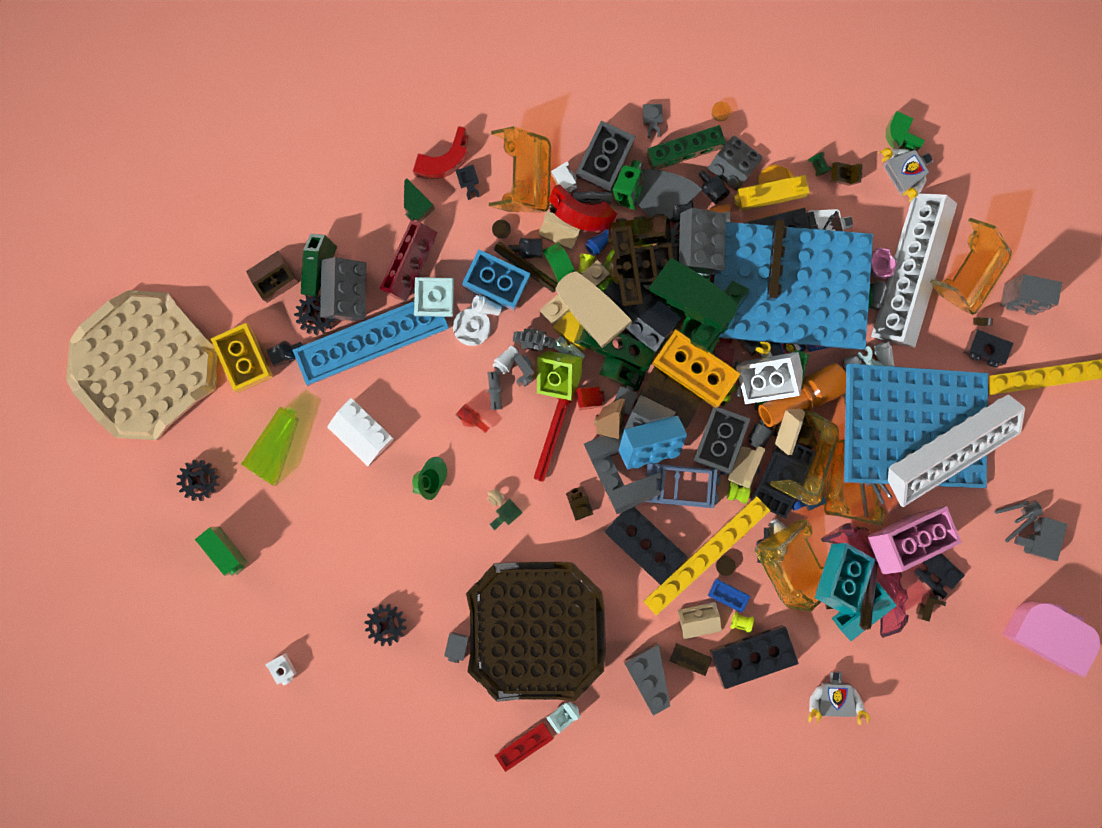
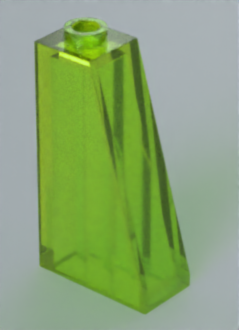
(272, 447)

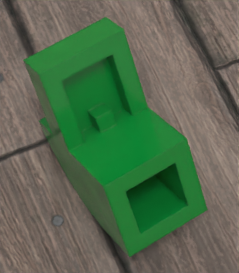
(898, 134)
(558, 261)

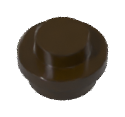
(501, 229)

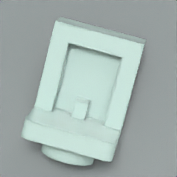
(563, 716)

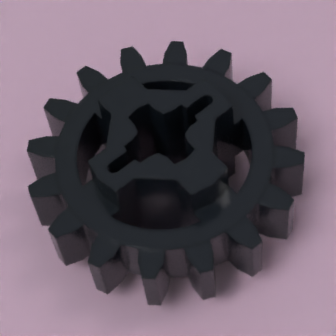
(308, 316)
(203, 474)
(396, 630)

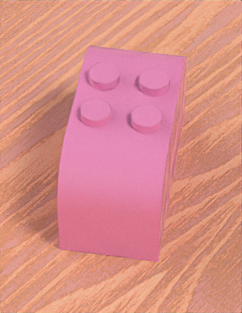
(914, 540)
(1054, 635)

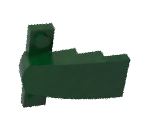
(700, 300)

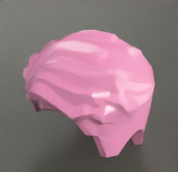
(882, 263)

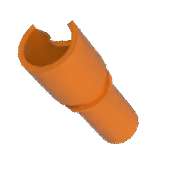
(815, 391)

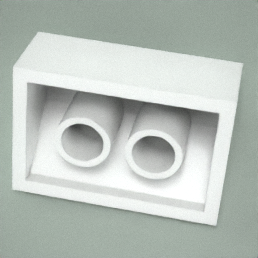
(771, 377)
(360, 432)

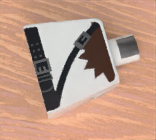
(828, 220)

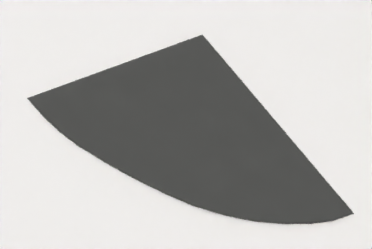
(664, 191)

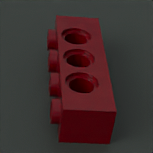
(408, 260)

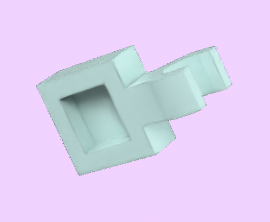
(561, 345)
(867, 360)

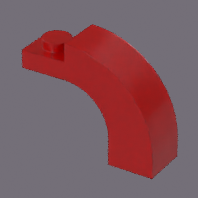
(444, 165)
(581, 215)

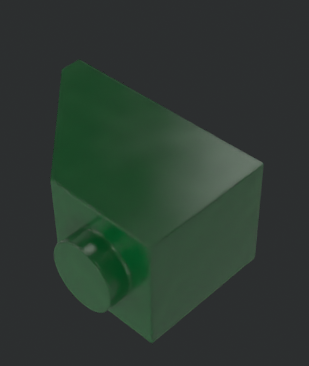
(415, 203)
(622, 373)

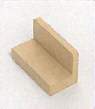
(558, 231)
(789, 430)
(746, 466)
(699, 620)

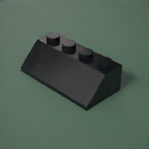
(651, 321)

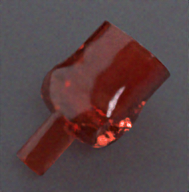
(471, 418)

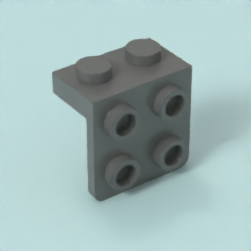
(735, 162)

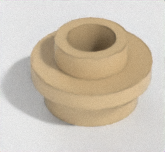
(495, 497)

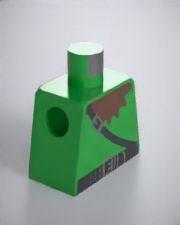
(629, 185)

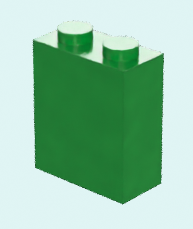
(221, 551)

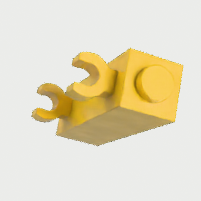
(772, 193)

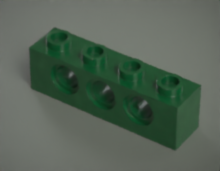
(686, 148)
(641, 359)

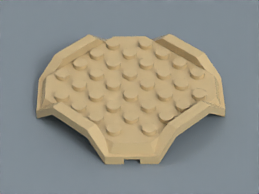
(140, 364)

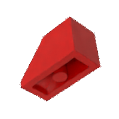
(590, 398)

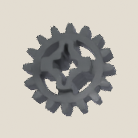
(533, 340)

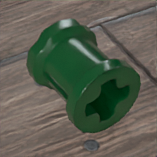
(815, 160)

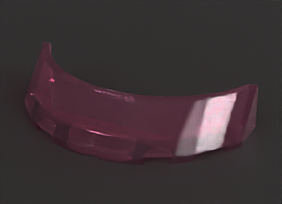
(857, 537)

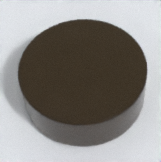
(983, 321)
(725, 565)

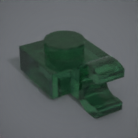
(507, 513)

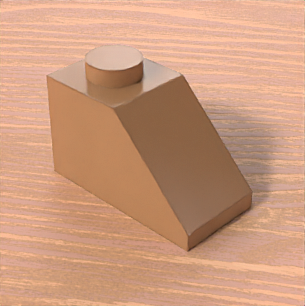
(611, 419)

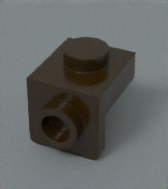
(846, 173)
(579, 503)
(926, 606)

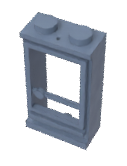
(713, 480)

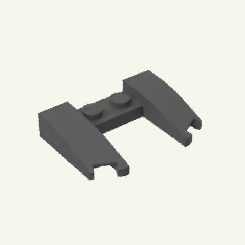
(620, 495)

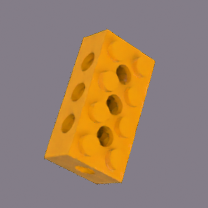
(685, 376)

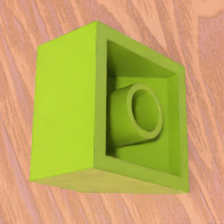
(558, 374)

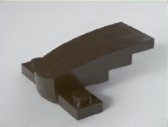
(637, 266)

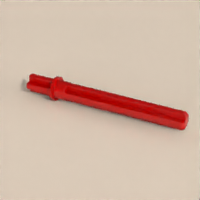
(551, 439)

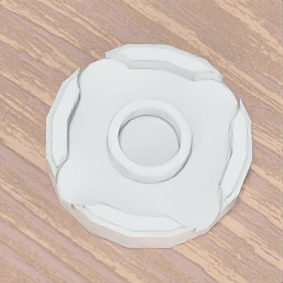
(471, 327)

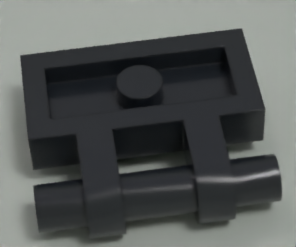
(944, 570)

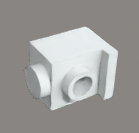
(565, 178)
(284, 663)

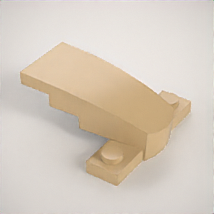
(588, 304)

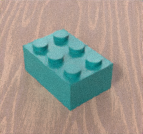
(844, 578)

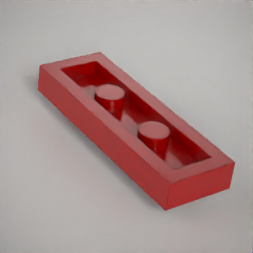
(524, 746)

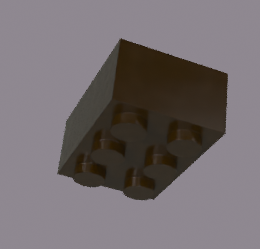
(671, 394)

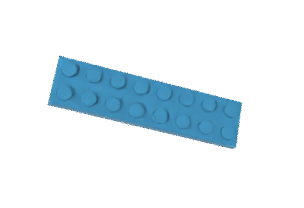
(365, 342)

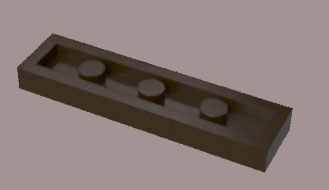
(775, 268)

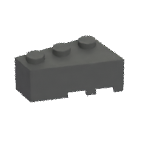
(649, 677)

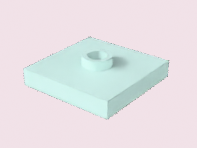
(434, 297)

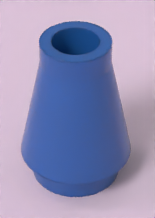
(597, 243)

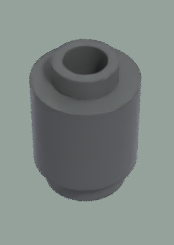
(879, 294)
(760, 435)

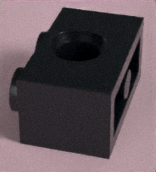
(999, 348)

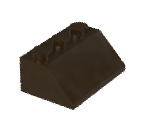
(645, 230)

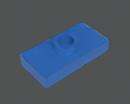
(728, 595)

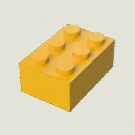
(242, 358)

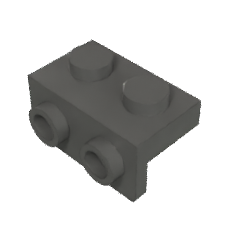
(525, 366)

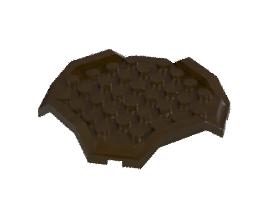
(536, 631)

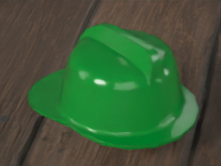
(430, 479)

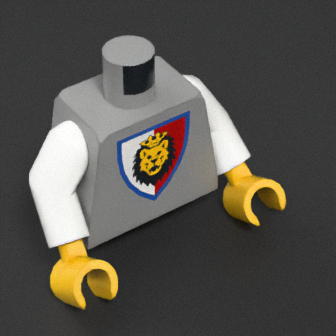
(906, 170)
(836, 699)

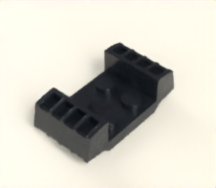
(783, 467)

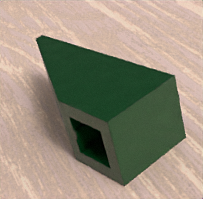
(316, 249)

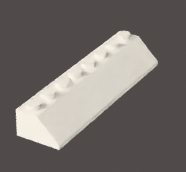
(917, 263)
(956, 449)

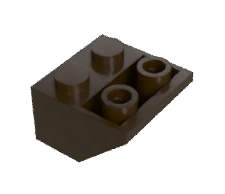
(271, 277)

